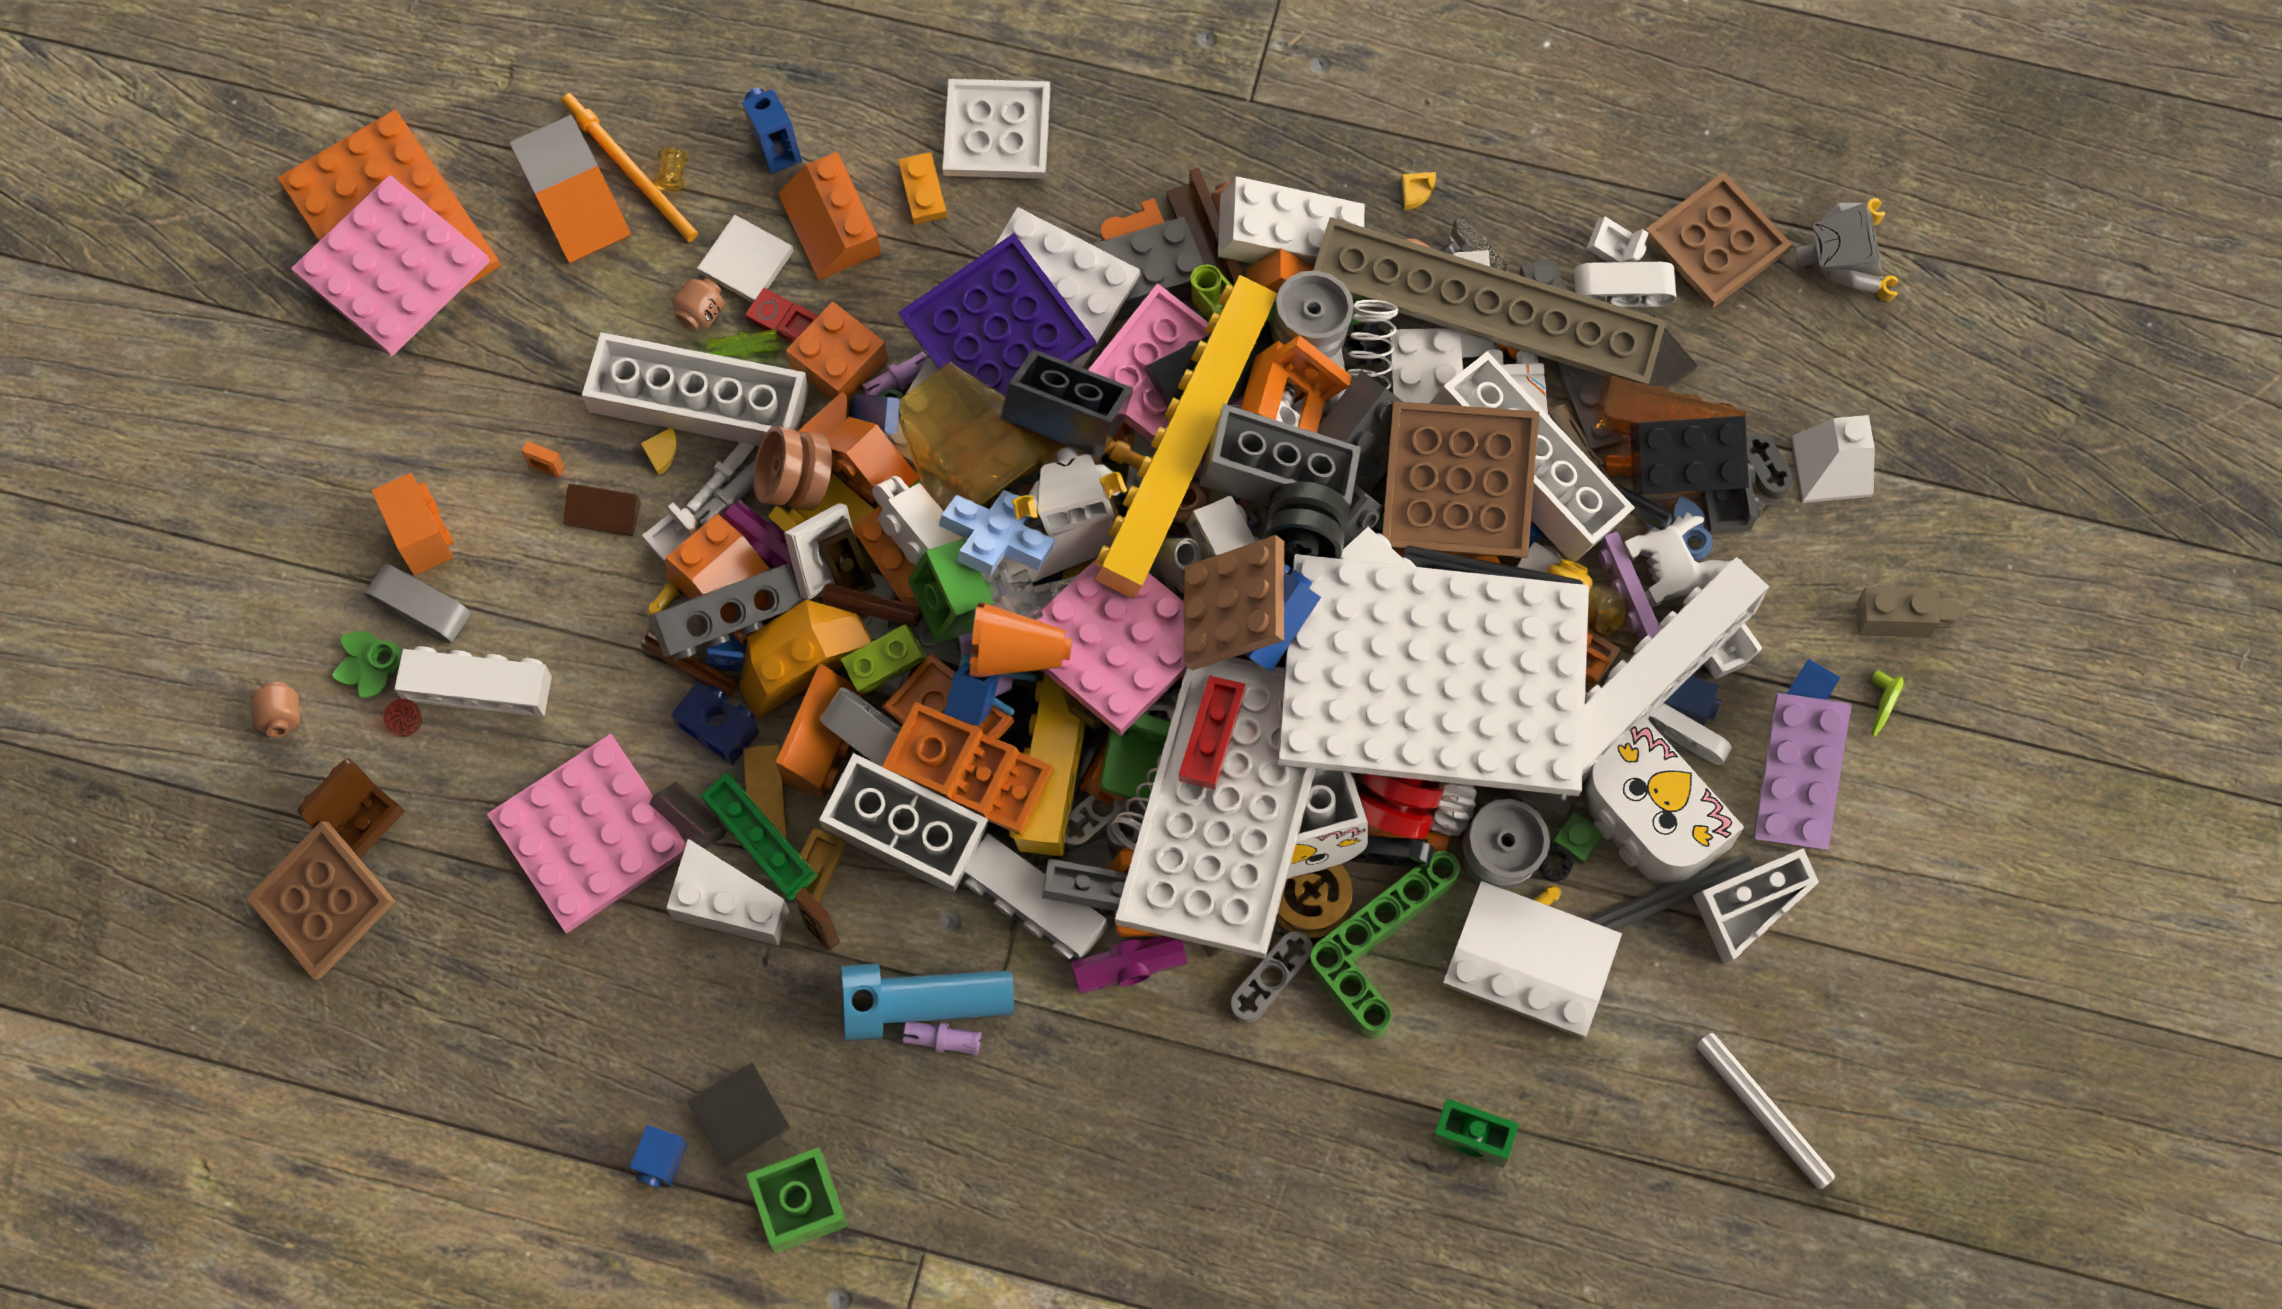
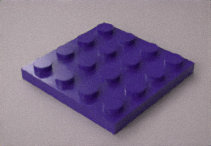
(995, 316)

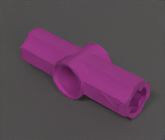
(764, 537)
(1128, 963)

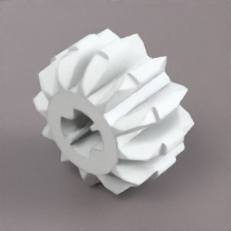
(1454, 809)

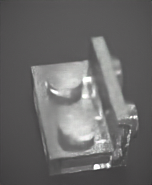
(1014, 592)

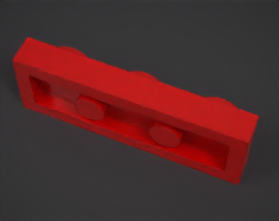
(1212, 732)

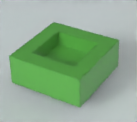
(1578, 837)

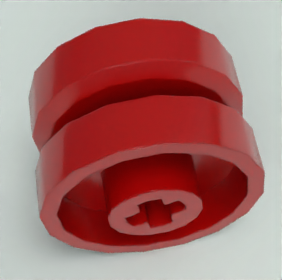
(1400, 804)

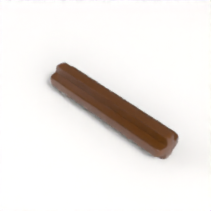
(871, 605)
(692, 666)

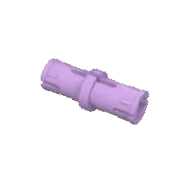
(896, 377)
(942, 1037)

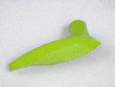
(1892, 689)

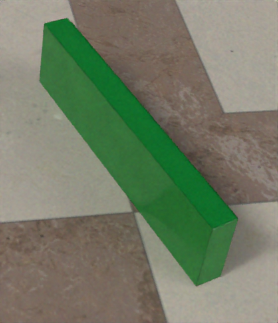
(759, 835)

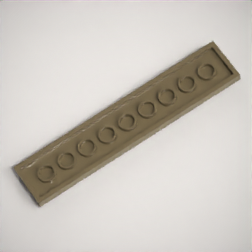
(1491, 303)

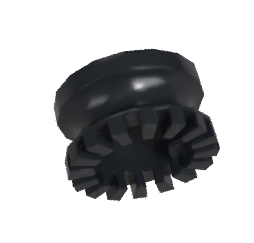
(1567, 864)

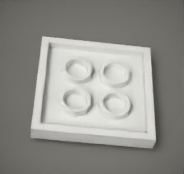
(996, 128)

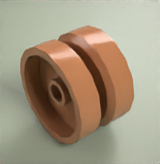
(792, 468)

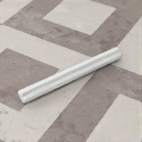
(1765, 1111)

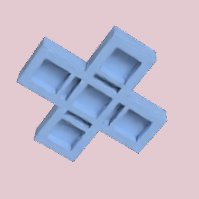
(995, 534)

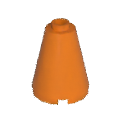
(1014, 643)

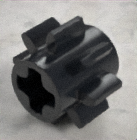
(1373, 346)

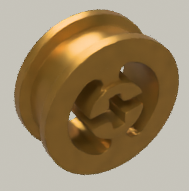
(1319, 914)

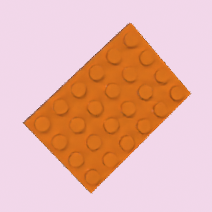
(348, 171)

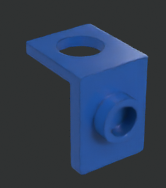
(726, 655)

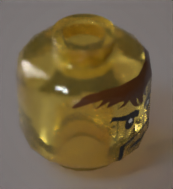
(1605, 609)

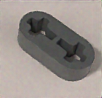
(1772, 461)

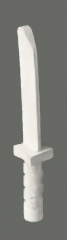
(723, 474)

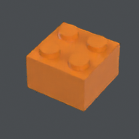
(837, 353)
(866, 457)
(414, 523)

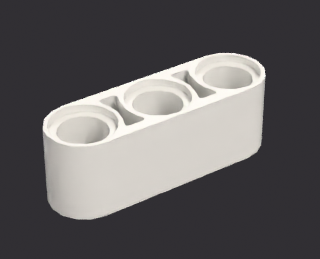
(1627, 283)

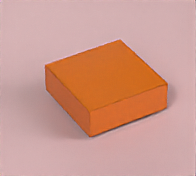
(543, 459)

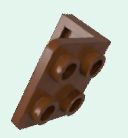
(351, 806)

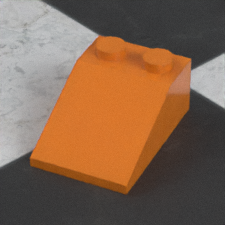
(714, 559)

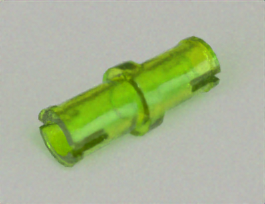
(744, 344)

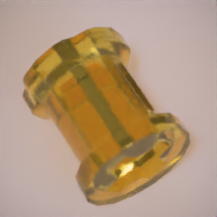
(671, 169)

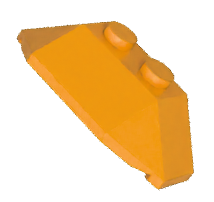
(787, 652)

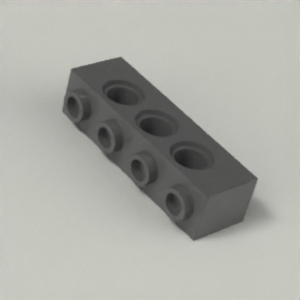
(671, 622)

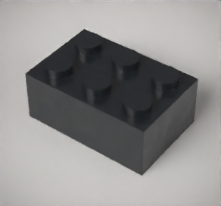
(1066, 403)
(1689, 455)

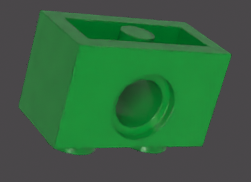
(1475, 1133)

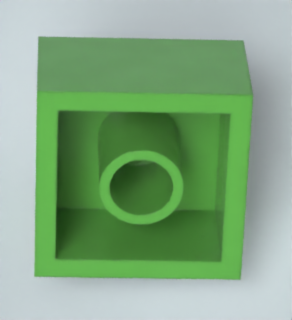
(948, 591)
(796, 1200)

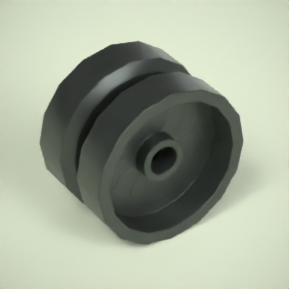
(1308, 520)

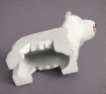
(1671, 561)

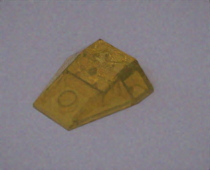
(961, 440)

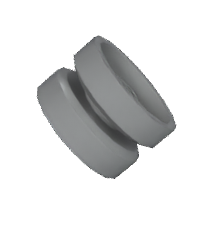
(1314, 308)
(1519, 829)

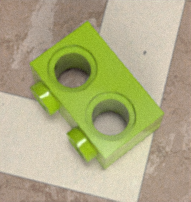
(884, 659)

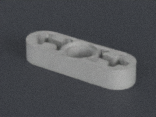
(1281, 950)

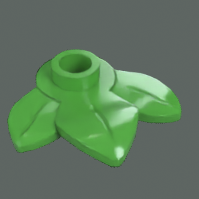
(364, 664)

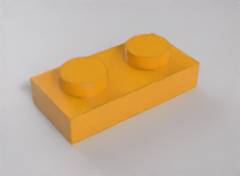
(922, 188)

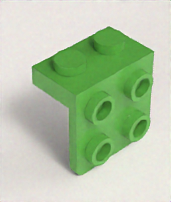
(1132, 756)

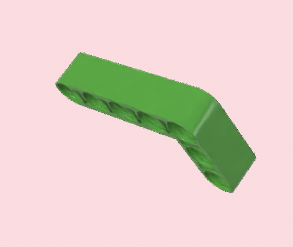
(1374, 934)

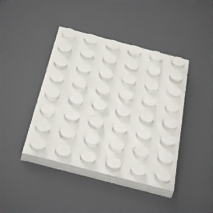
(1438, 677)

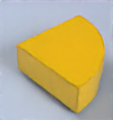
(1417, 188)
(661, 450)

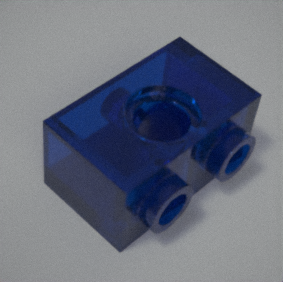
(724, 740)

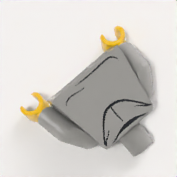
(1849, 248)

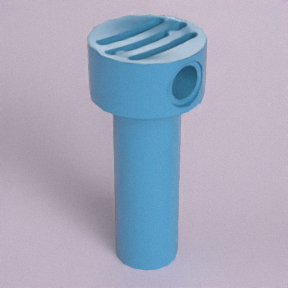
(920, 998)

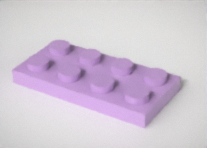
(1802, 771)

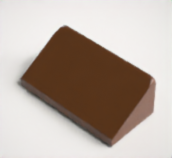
(601, 509)

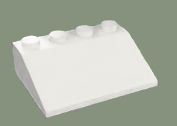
(1532, 960)

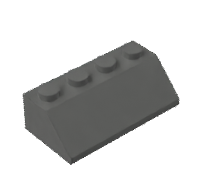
(1259, 454)

